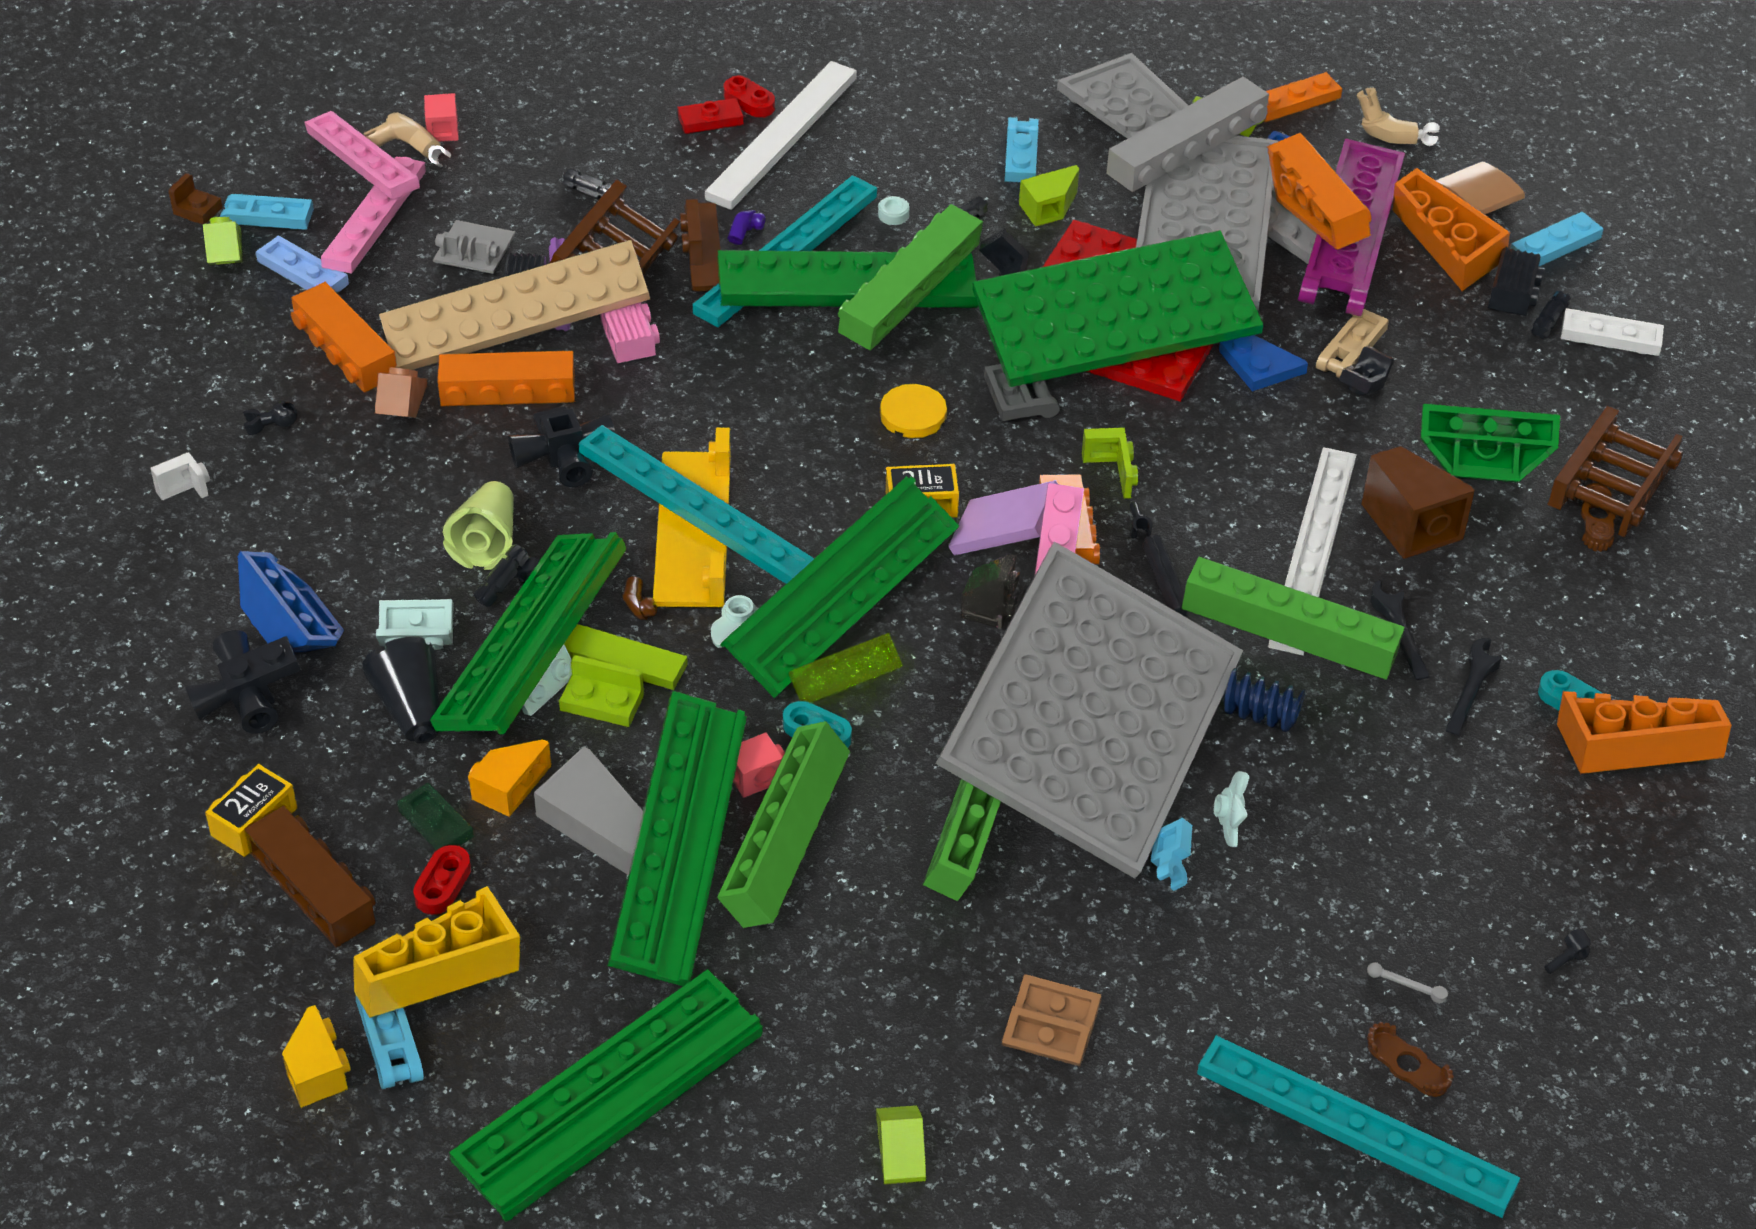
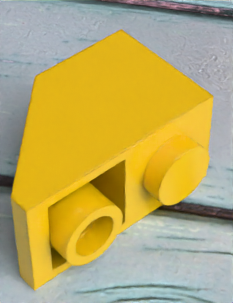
(313, 1062)

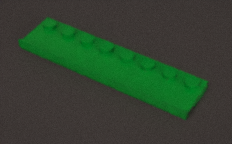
(822, 278)
(840, 585)
(529, 634)
(678, 840)
(605, 1095)

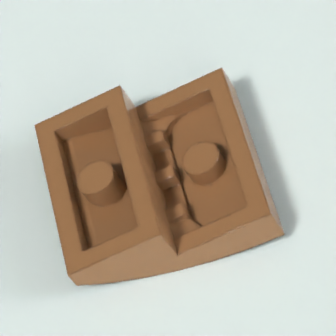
(1483, 187)
(1052, 1020)

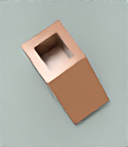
(399, 392)

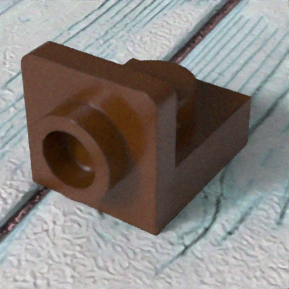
(193, 203)

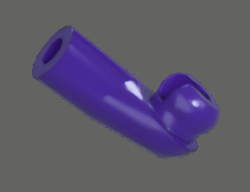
(744, 222)

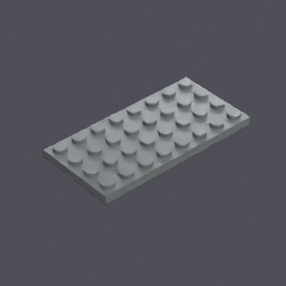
(1217, 191)

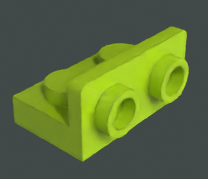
(603, 691)

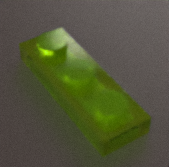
(845, 669)

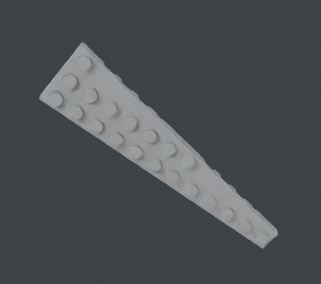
(1134, 98)

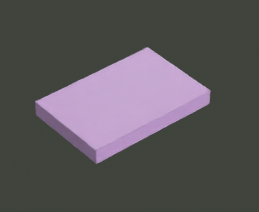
(1000, 519)

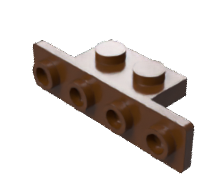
(701, 243)

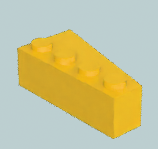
(439, 956)

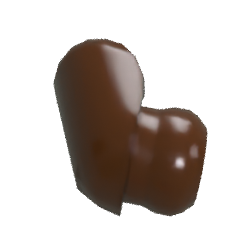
(632, 596)

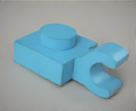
(1169, 849)

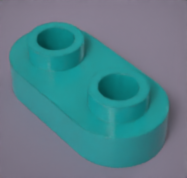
(1556, 681)
(808, 713)

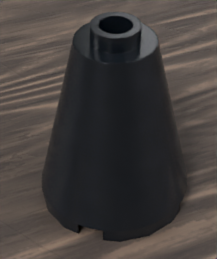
(406, 684)

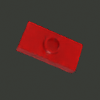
(710, 115)

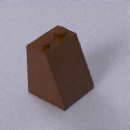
(1415, 502)

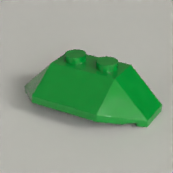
(1488, 441)

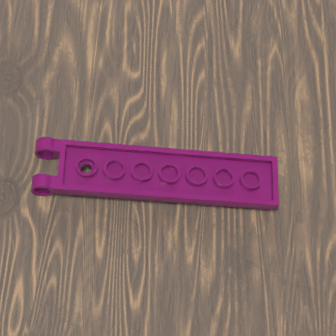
(1371, 176)

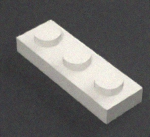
(1612, 332)

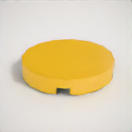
(913, 410)

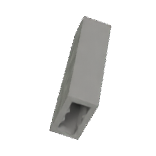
(591, 809)

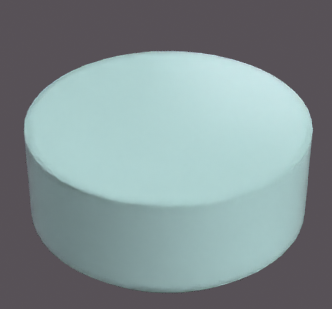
(893, 210)

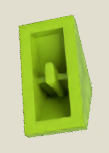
(901, 1144)

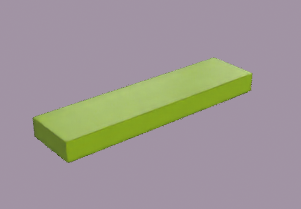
(656, 664)

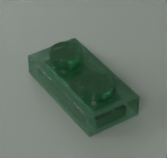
(435, 818)

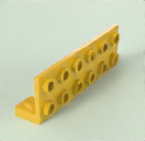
(688, 560)

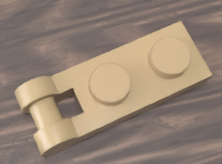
(1350, 341)

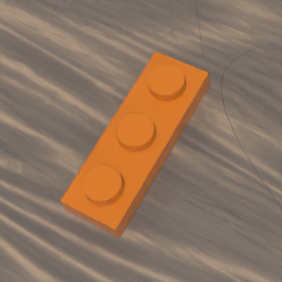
(1302, 95)

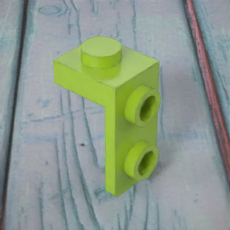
(1112, 446)

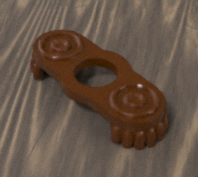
(1598, 531)
(1388, 1047)

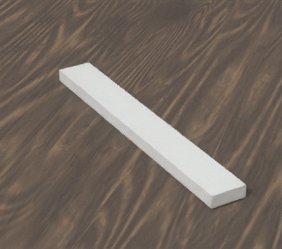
(780, 135)
(1319, 527)

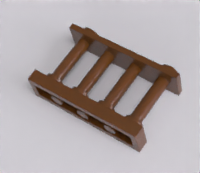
(599, 222)
(1594, 448)

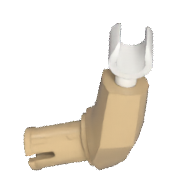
(1387, 128)
(409, 131)

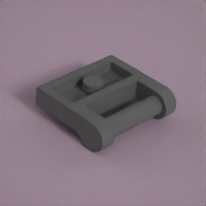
(1016, 401)

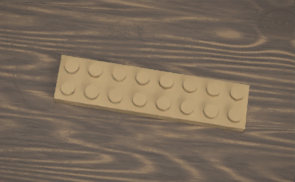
(515, 306)

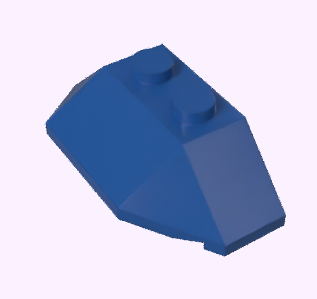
(284, 604)

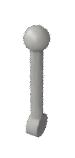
(1438, 993)

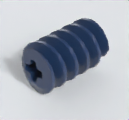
(1262, 701)

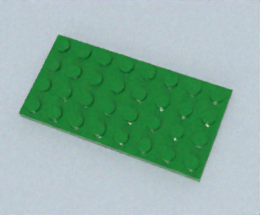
(1116, 308)

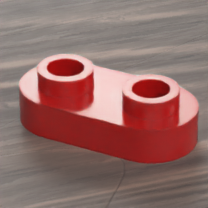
(750, 96)
(441, 883)

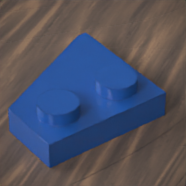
(1261, 362)

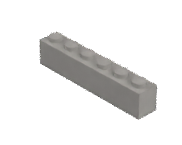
(1187, 134)

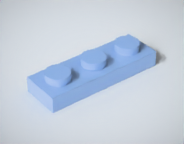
(299, 265)

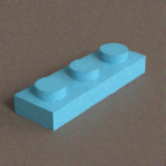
(1560, 238)

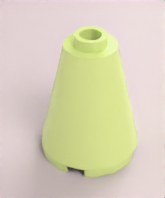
(481, 527)

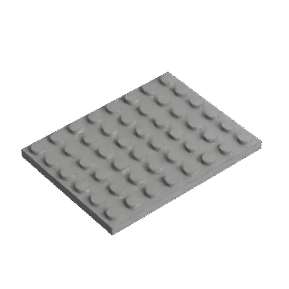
(1091, 709)

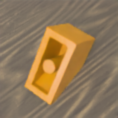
(509, 775)

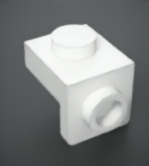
(180, 475)

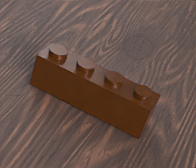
(311, 875)

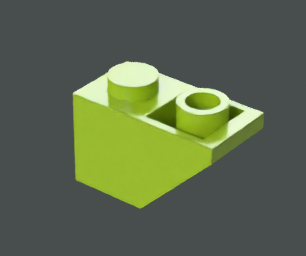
(1049, 195)
(222, 241)

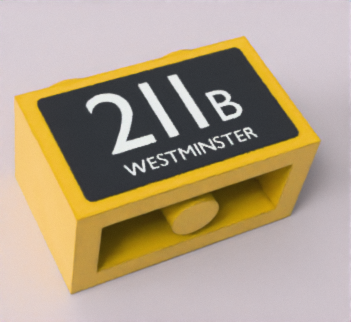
(932, 481)
(246, 803)

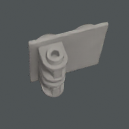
(473, 246)

